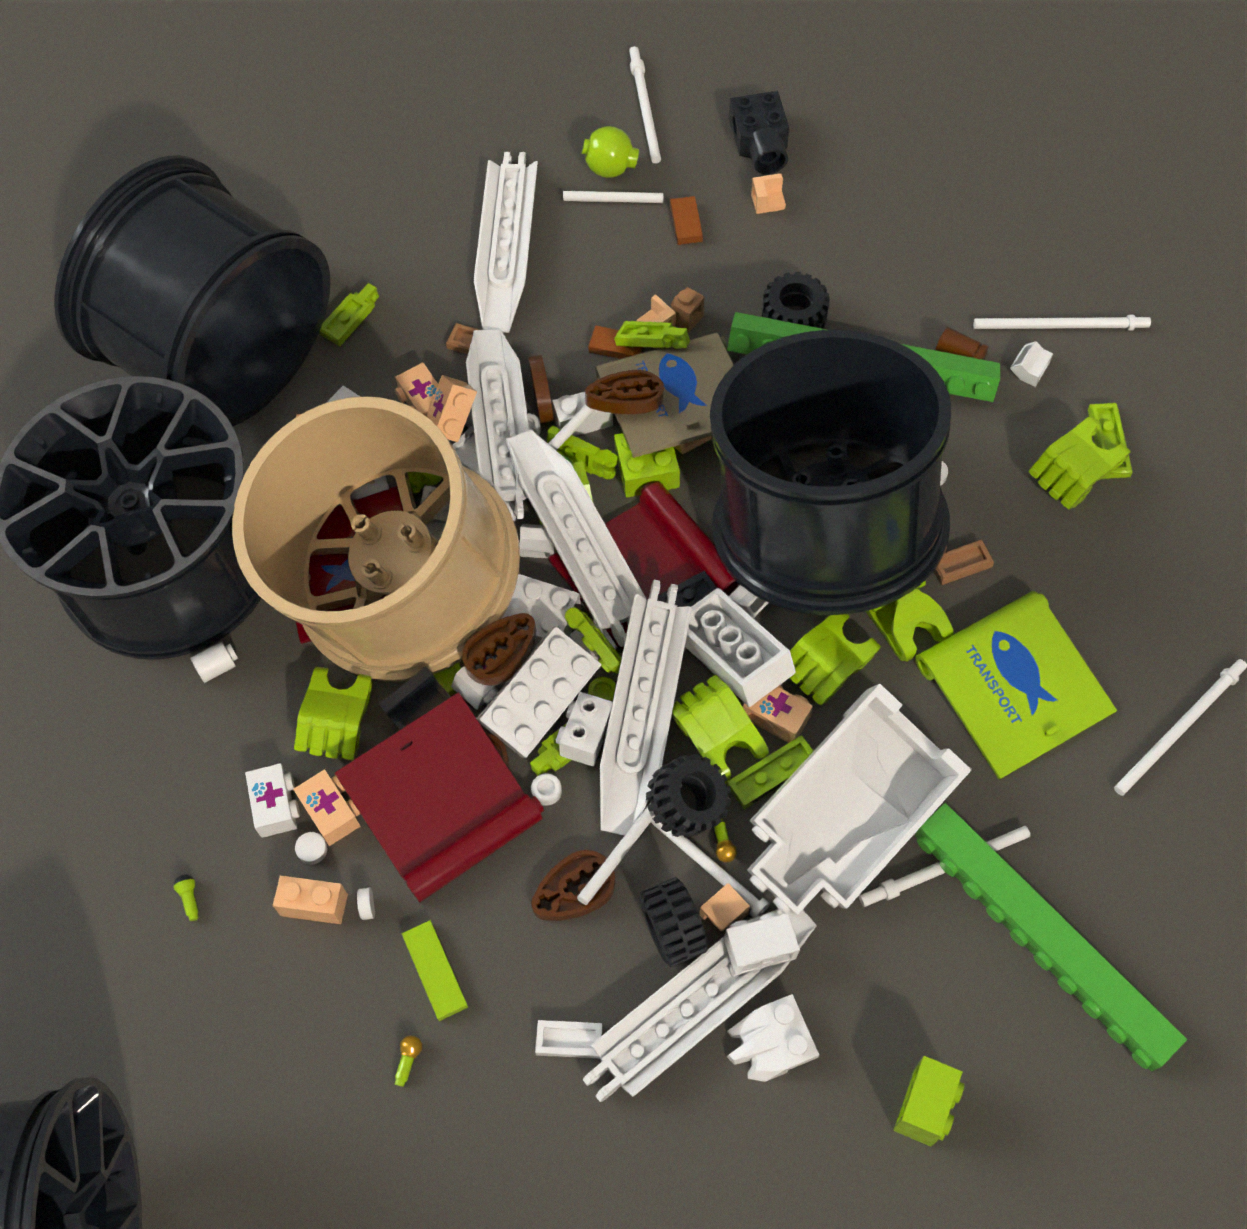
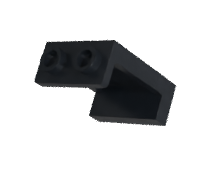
(414, 698)

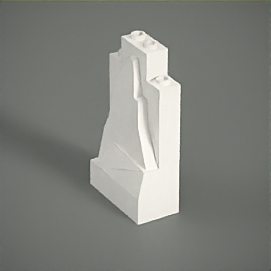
(851, 805)

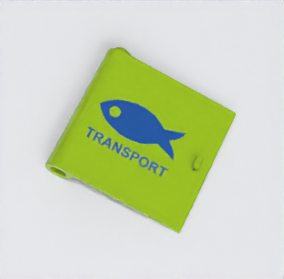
(1016, 681)

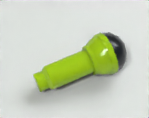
(184, 886)

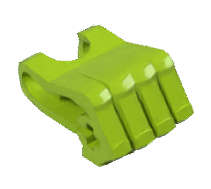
(1076, 464)
(901, 617)
(827, 658)
(332, 717)
(717, 723)

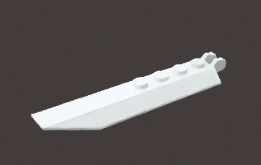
(504, 240)
(497, 411)
(576, 531)
(641, 707)
(681, 1015)

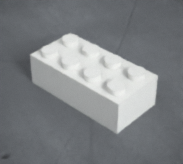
(544, 603)
(737, 648)
(539, 692)

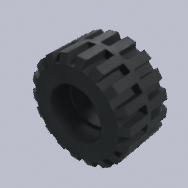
(797, 291)
(708, 789)
(673, 921)

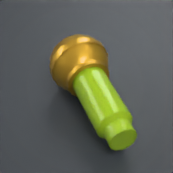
(725, 848)
(410, 1049)

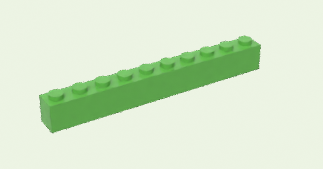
(961, 374)
(1050, 939)

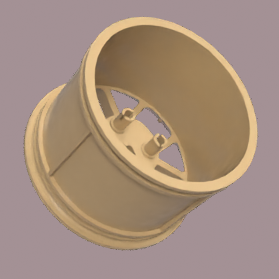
(434, 588)

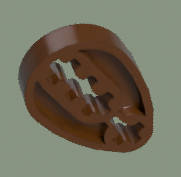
(541, 389)
(626, 393)
(508, 661)
(555, 885)

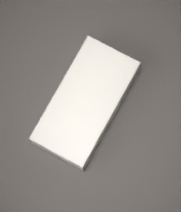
(567, 1038)

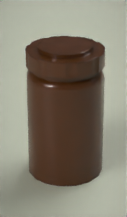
(960, 344)

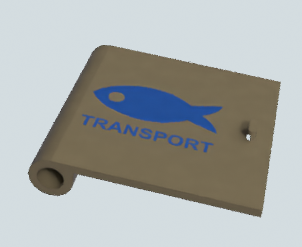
(689, 386)

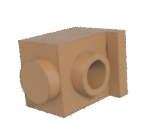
(686, 304)

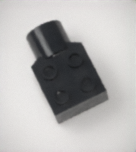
(760, 130)

